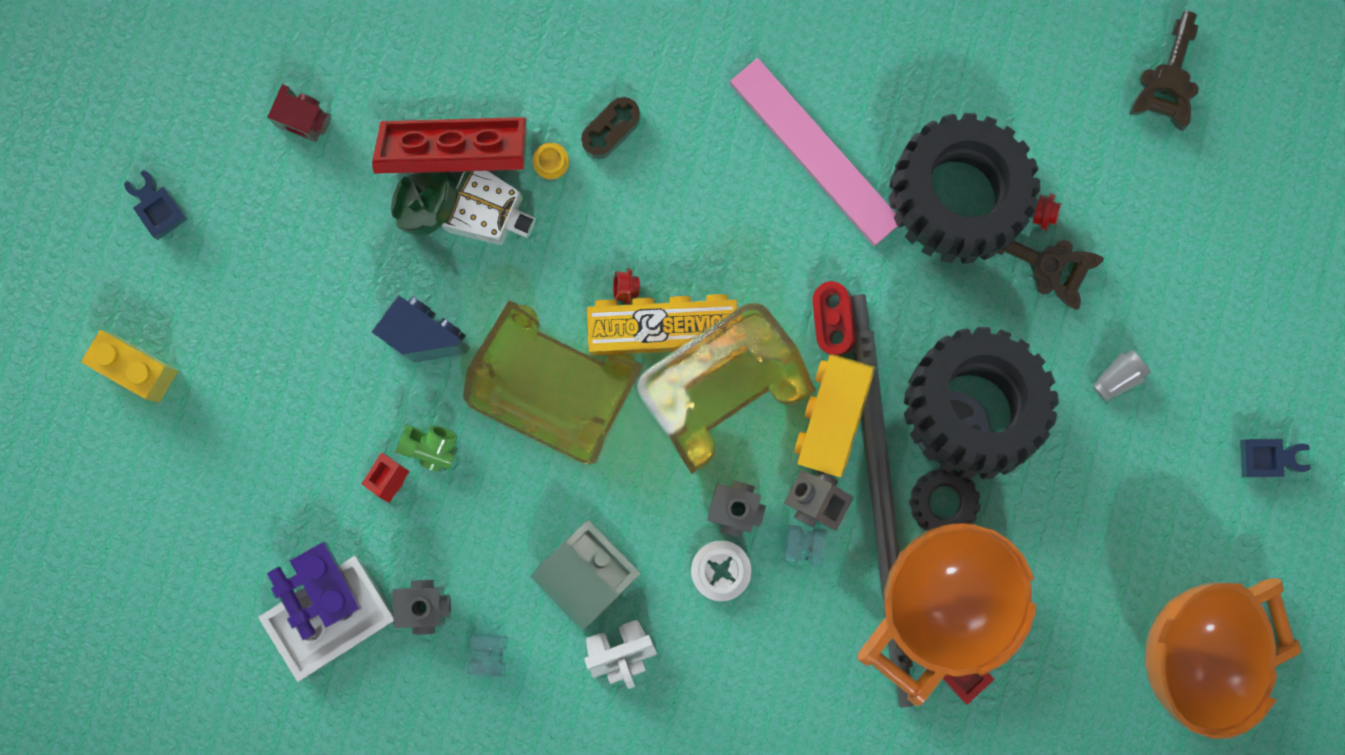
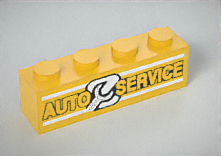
(652, 326)

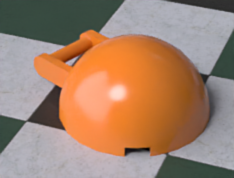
(953, 606)
(1217, 655)

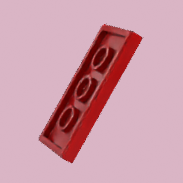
(450, 145)

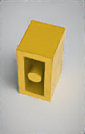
(129, 366)

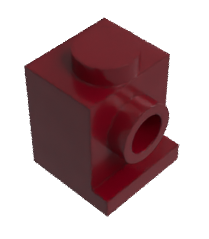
(299, 115)

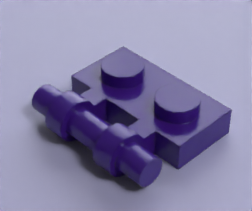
(324, 584)

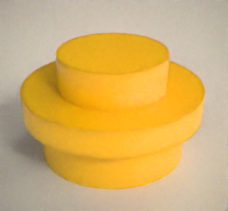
(550, 161)

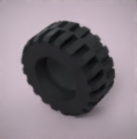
(992, 153)
(1012, 371)

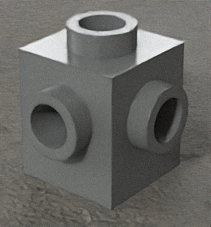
(812, 495)
(721, 512)
(407, 607)

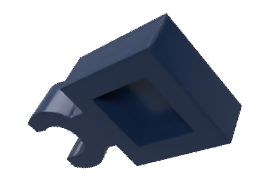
(158, 208)
(1268, 458)

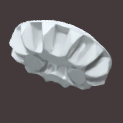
(724, 588)

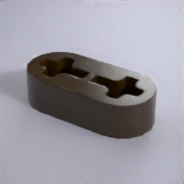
(604, 121)

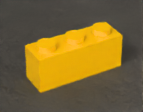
(834, 415)

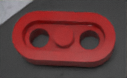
(834, 320)

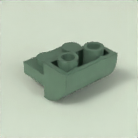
(585, 575)

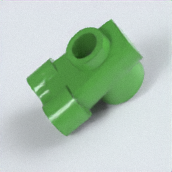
(433, 449)

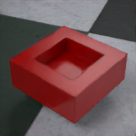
(385, 477)
(968, 686)

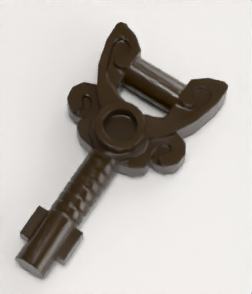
(1170, 79)
(1049, 264)

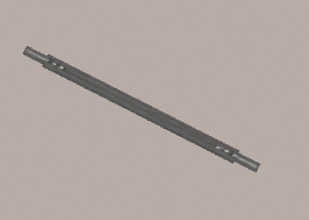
(879, 472)

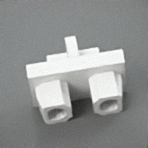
(623, 660)

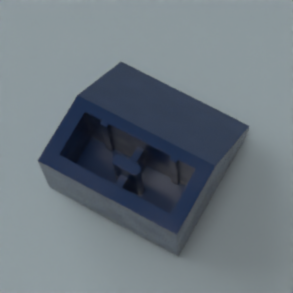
(414, 333)

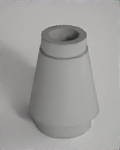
(1122, 375)

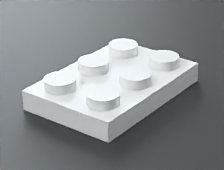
(330, 642)

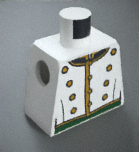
(487, 209)

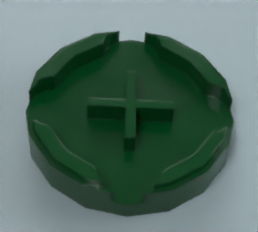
(423, 202)

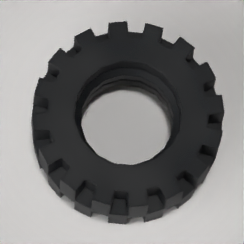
(932, 480)

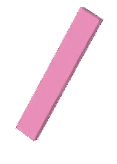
(815, 151)

